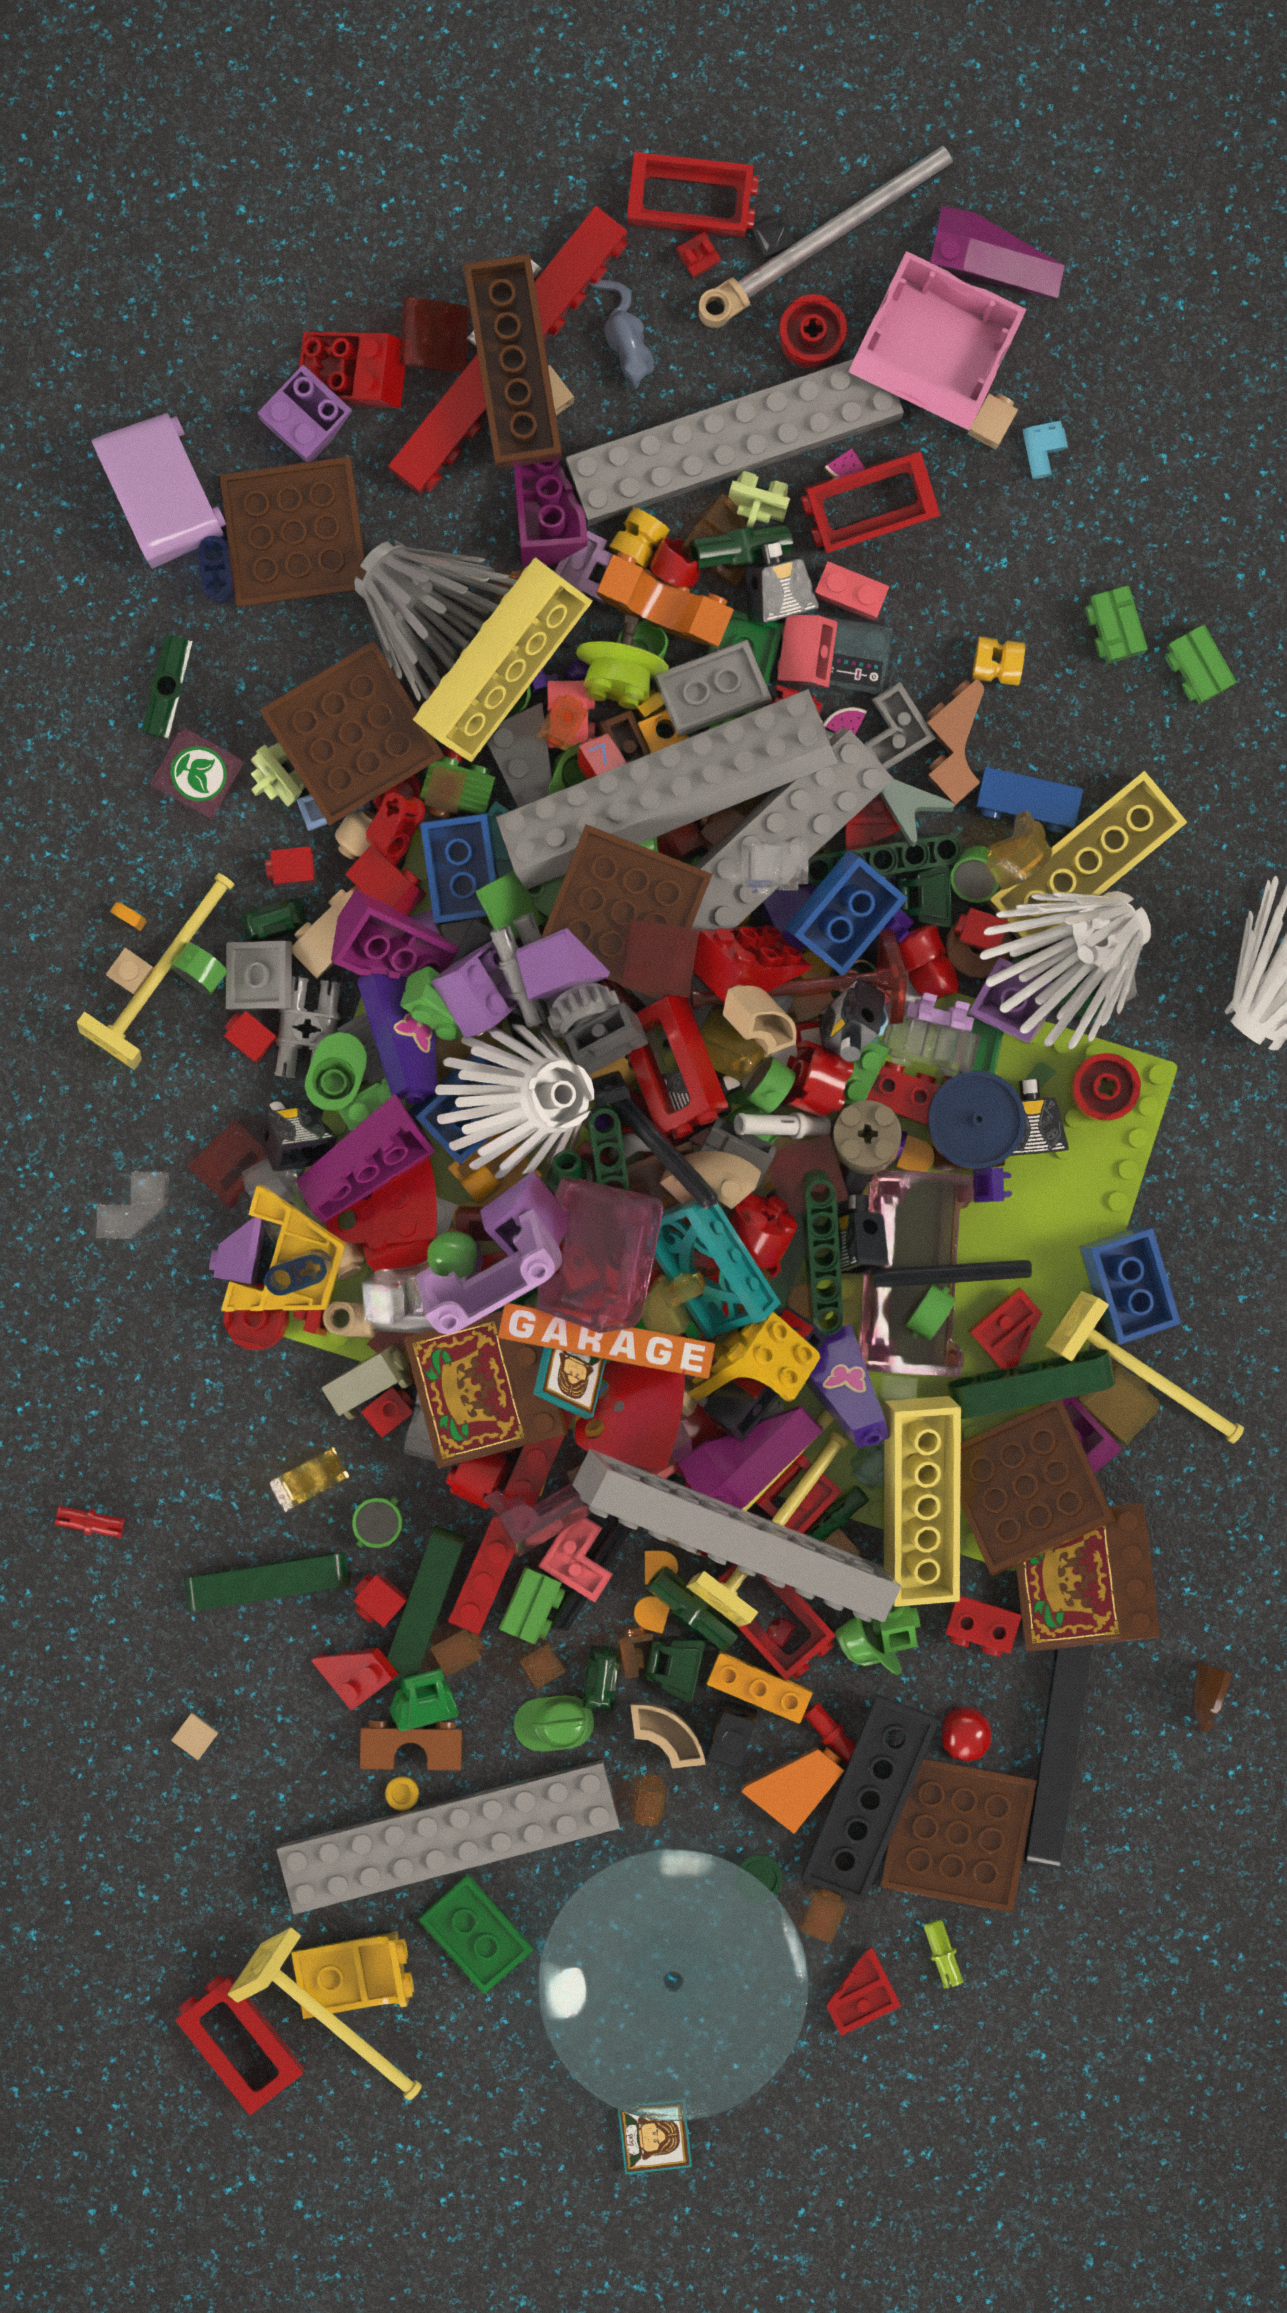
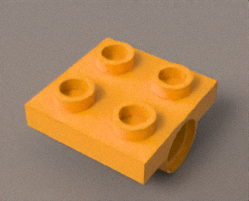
(482, 1182)

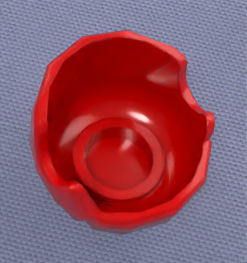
(966, 1734)

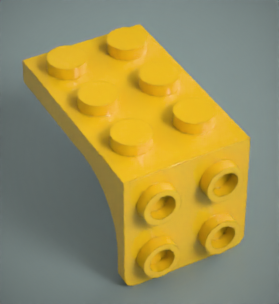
(763, 1352)
(355, 1973)

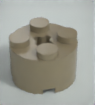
(881, 1124)

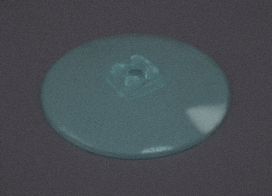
(684, 2047)

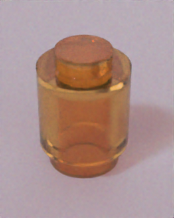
(649, 1800)

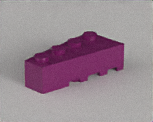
(365, 1160)

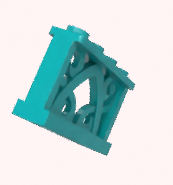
(738, 1277)

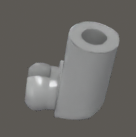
(631, 1145)

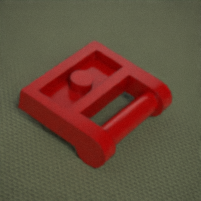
(814, 1503)

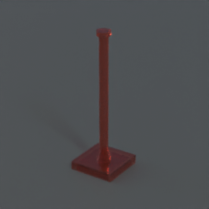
(889, 977)

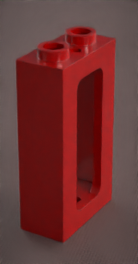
(694, 171)
(834, 539)
(693, 1062)
(795, 1663)
(260, 2029)

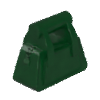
(933, 896)
(274, 920)
(681, 1668)
(602, 1678)

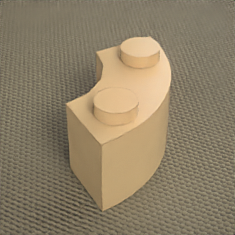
(317, 940)
(759, 1017)
(724, 1172)
(669, 1732)

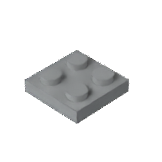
(258, 975)

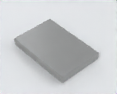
(712, 688)

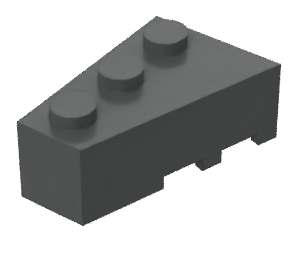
(522, 756)

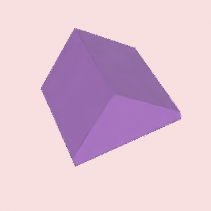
(557, 965)
(990, 998)

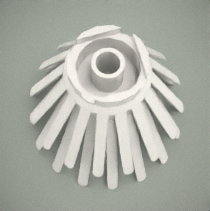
(1099, 936)
(1257, 996)
(521, 1097)

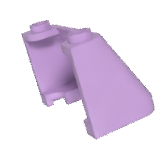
(158, 488)
(455, 1304)

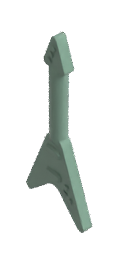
(907, 800)

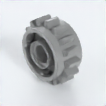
(579, 1006)

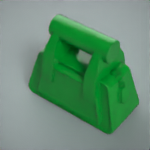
(423, 1701)

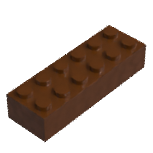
(513, 361)

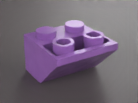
(305, 414)
(476, 991)
(502, 1219)

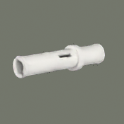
(794, 1125)

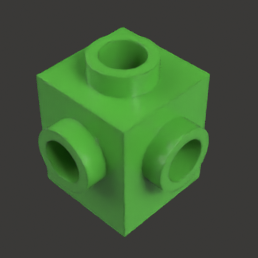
(902, 1620)

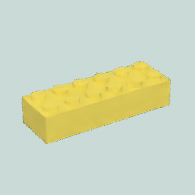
(502, 660)
(1098, 850)
(923, 1499)

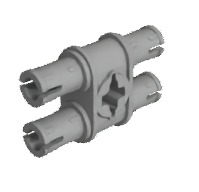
(507, 948)
(323, 1018)

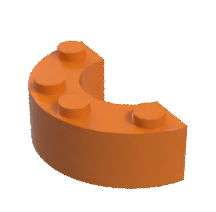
(672, 607)

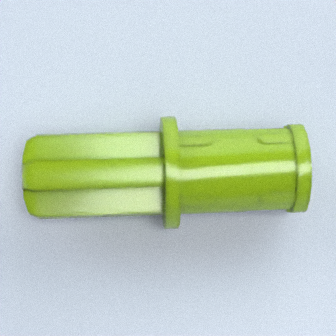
(943, 1953)

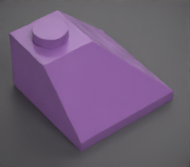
(240, 1253)

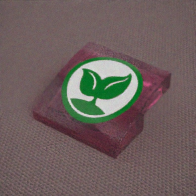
(197, 773)

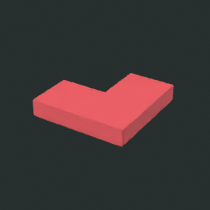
(569, 1563)

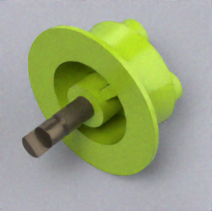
(620, 669)

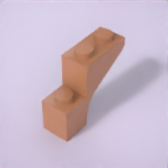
(951, 728)

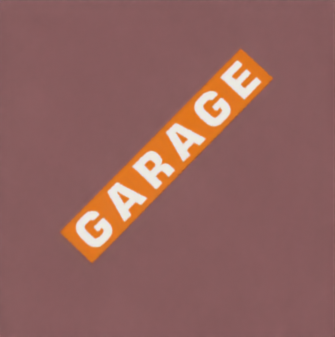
(626, 1345)

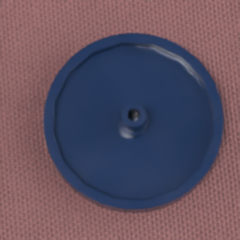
(976, 1120)

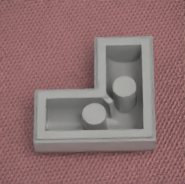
(906, 727)

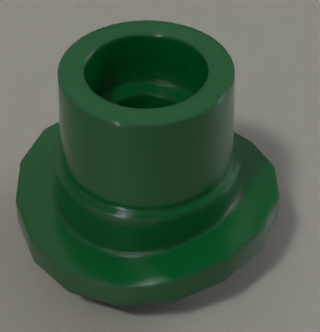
(567, 1165)
(765, 1870)

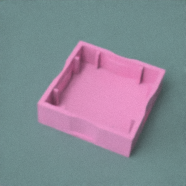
(937, 341)

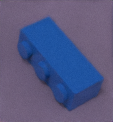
(1012, 794)

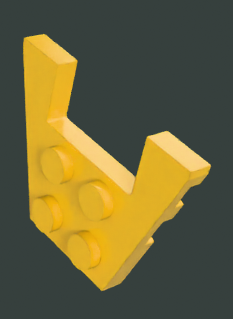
(296, 1236)

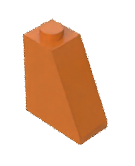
(795, 1786)

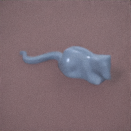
(626, 335)

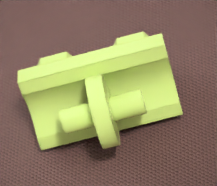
(758, 503)
(273, 777)

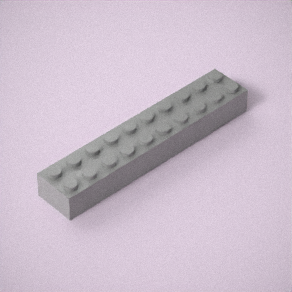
(728, 441)
(670, 786)
(801, 810)
(735, 1537)
(448, 1836)

